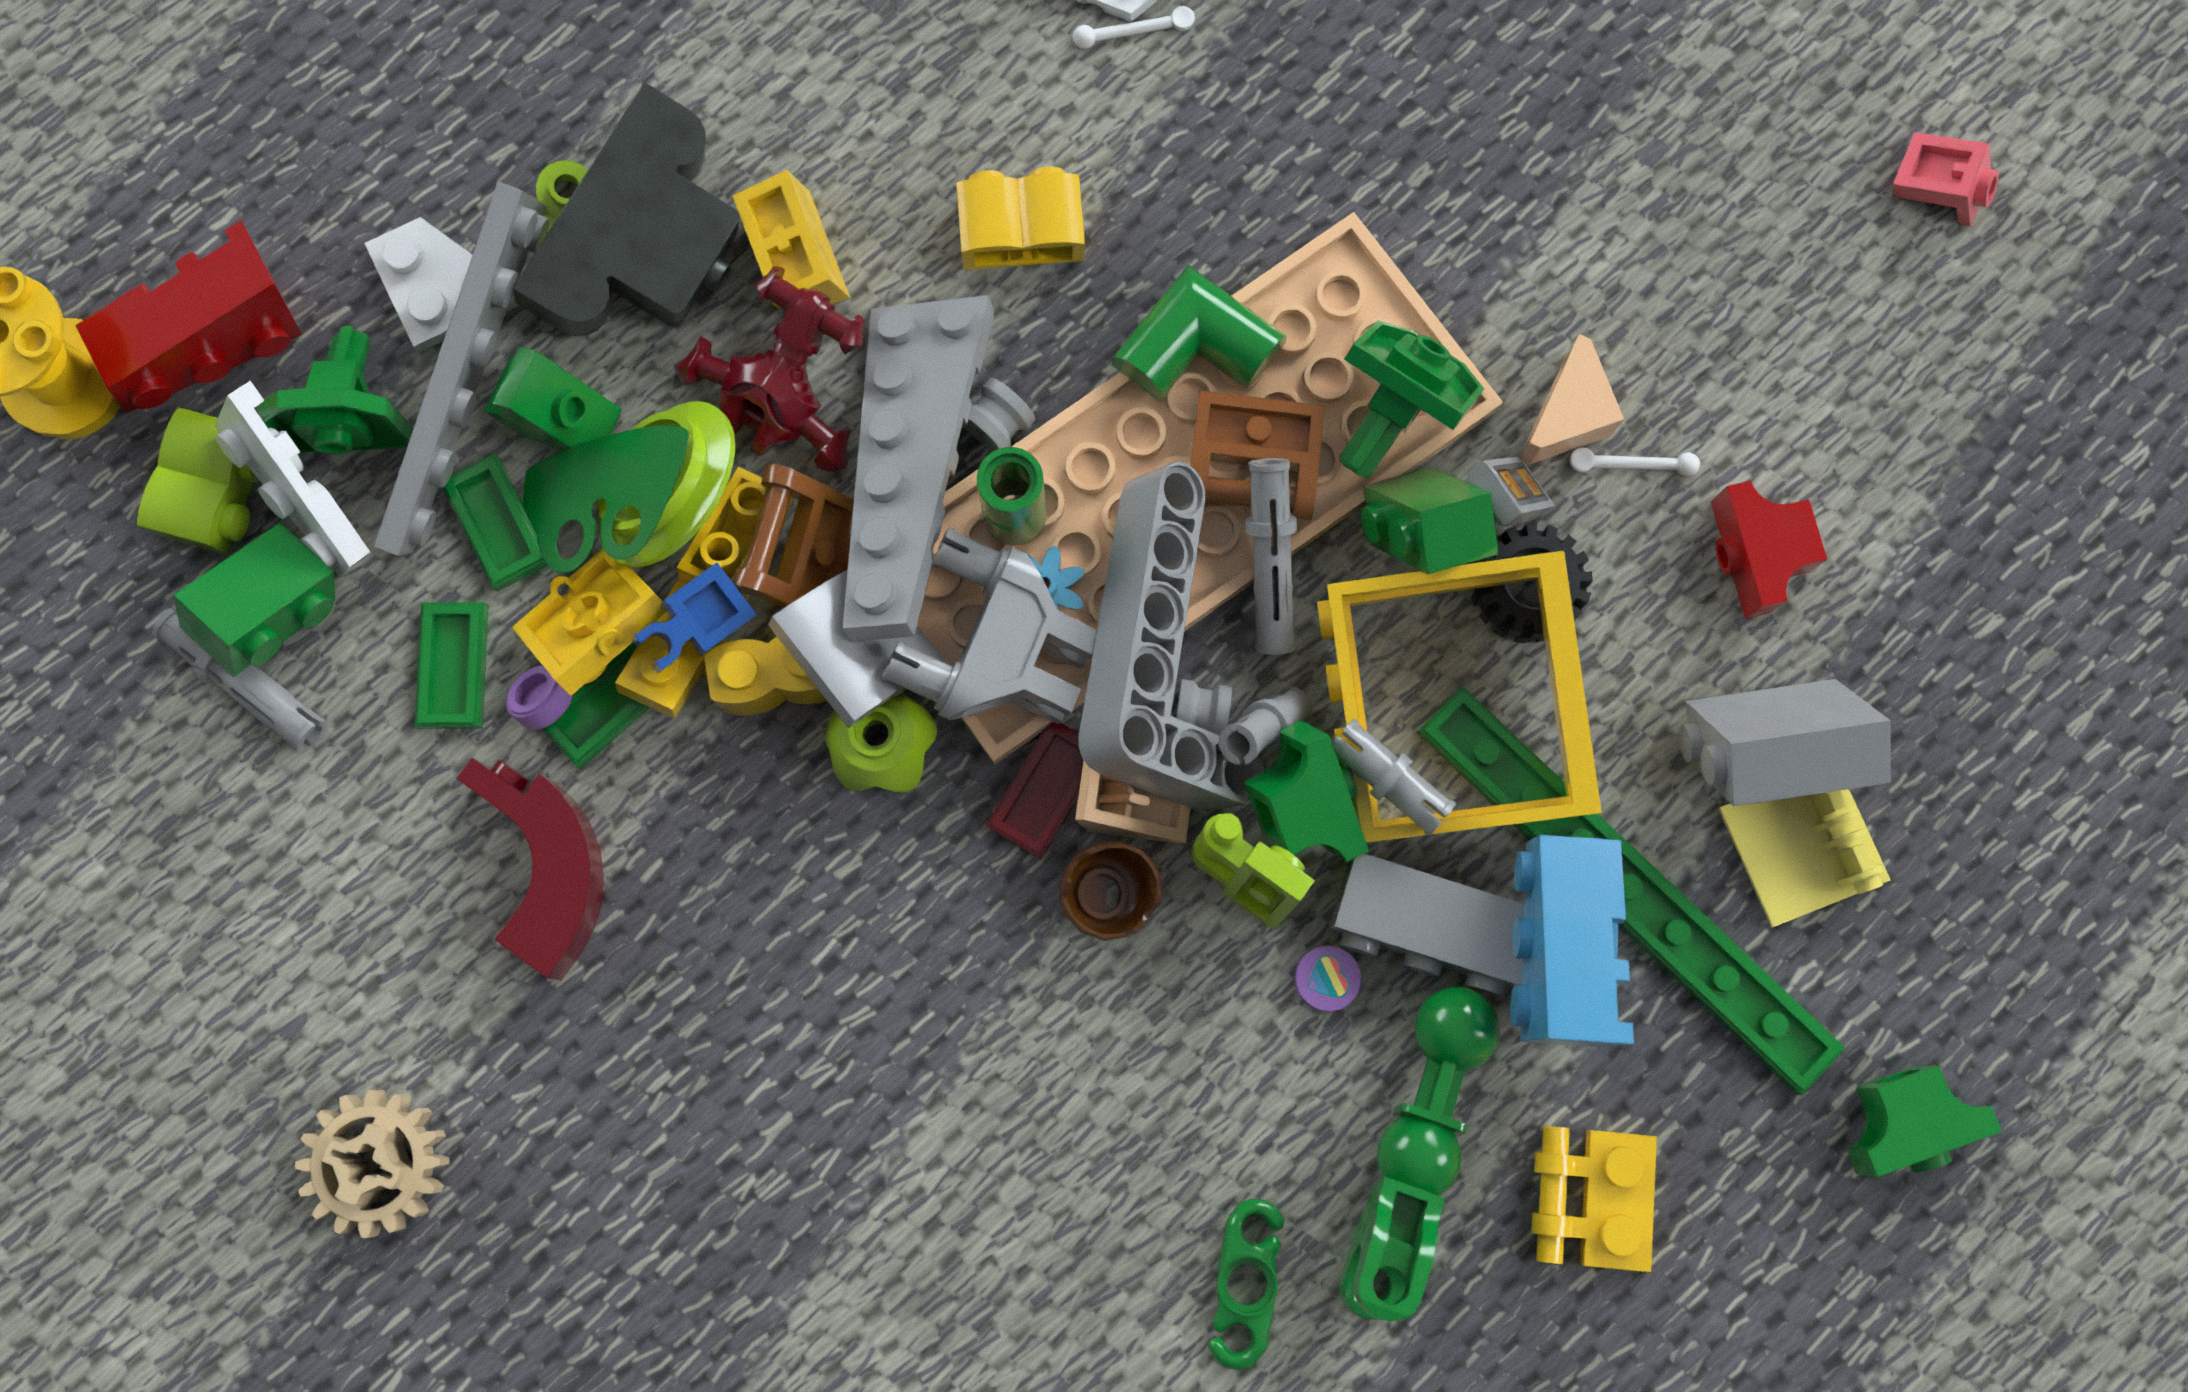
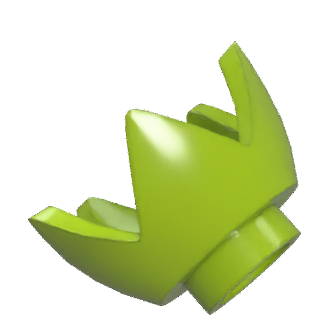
(895, 763)

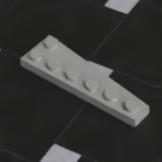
(507, 235)
(909, 431)

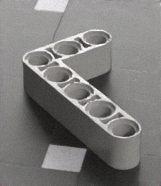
(1138, 650)

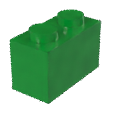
(1429, 520)
(256, 600)

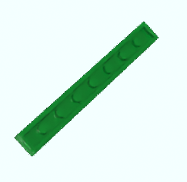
(1655, 910)

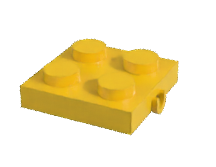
(591, 623)

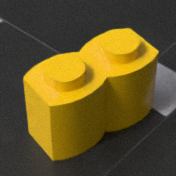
(1020, 219)
(756, 677)

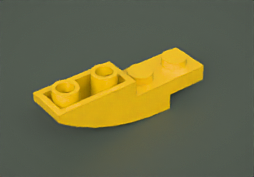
(722, 541)

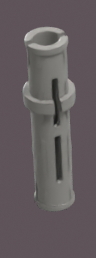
(1271, 483)
(249, 688)

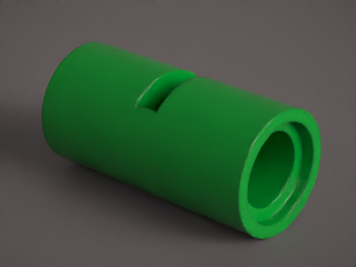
(1012, 473)

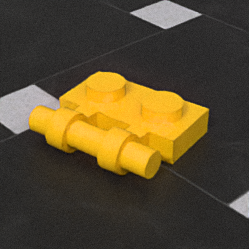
(1616, 1199)

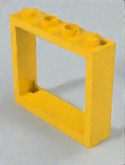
(1564, 673)

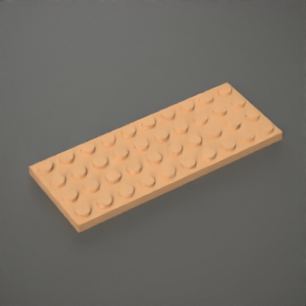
(1120, 431)

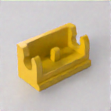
(790, 234)

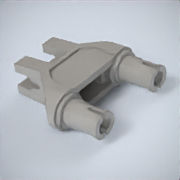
(1004, 642)

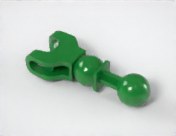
(1418, 1160)

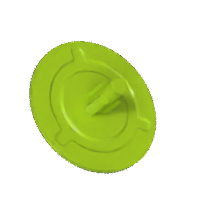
(697, 487)

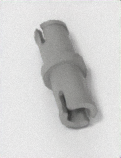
(1261, 725)
(1392, 777)

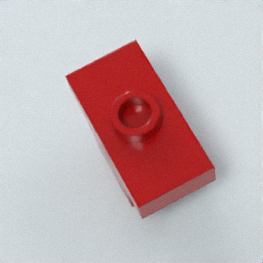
(1764, 545)

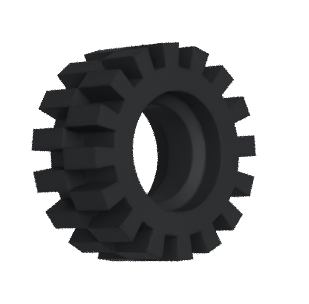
(1510, 615)

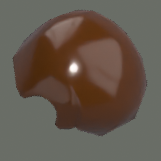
(1085, 890)

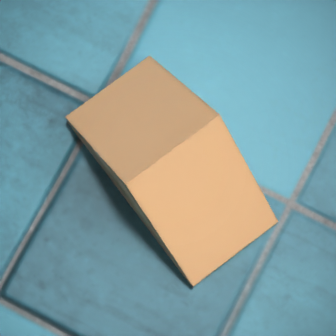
(1576, 408)
(1128, 811)

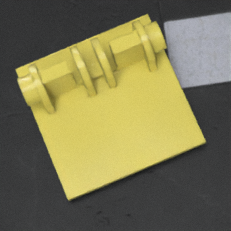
(1804, 852)

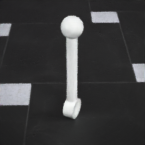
(1181, 19)
(1583, 460)

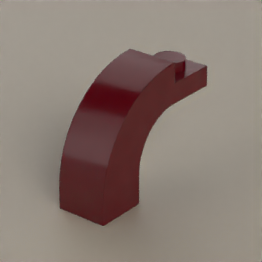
(566, 871)

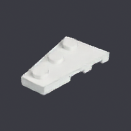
(276, 464)

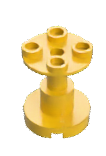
(45, 366)

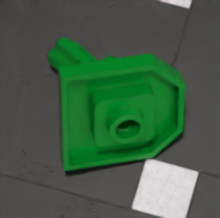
(1413, 377)
(336, 406)

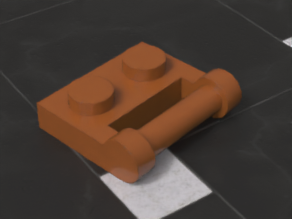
(1254, 428)
(816, 541)

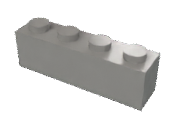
(1429, 923)

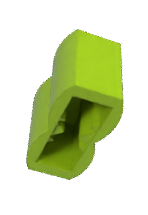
(196, 488)

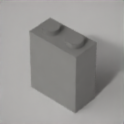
(1787, 742)

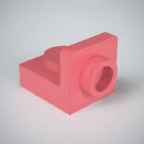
(1947, 174)

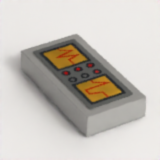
(1513, 489)

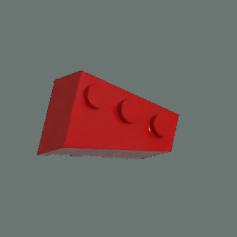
(190, 326)

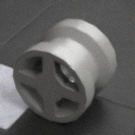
(998, 415)
(1204, 707)

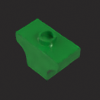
(549, 403)
(1307, 796)
(1915, 1123)

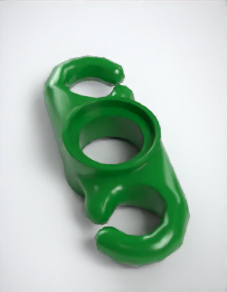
(1256, 1315)

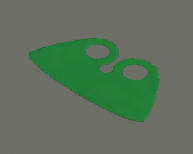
(622, 468)

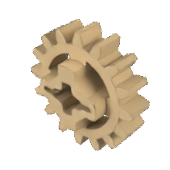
(385, 1138)

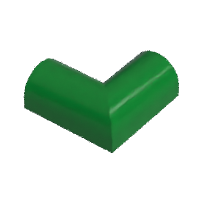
(1192, 321)

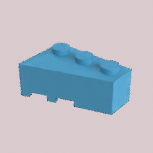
(1570, 942)

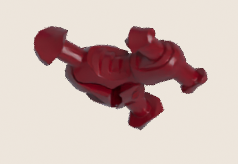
(773, 387)

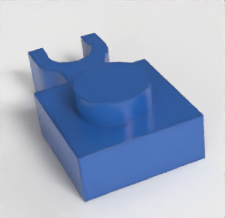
(701, 613)

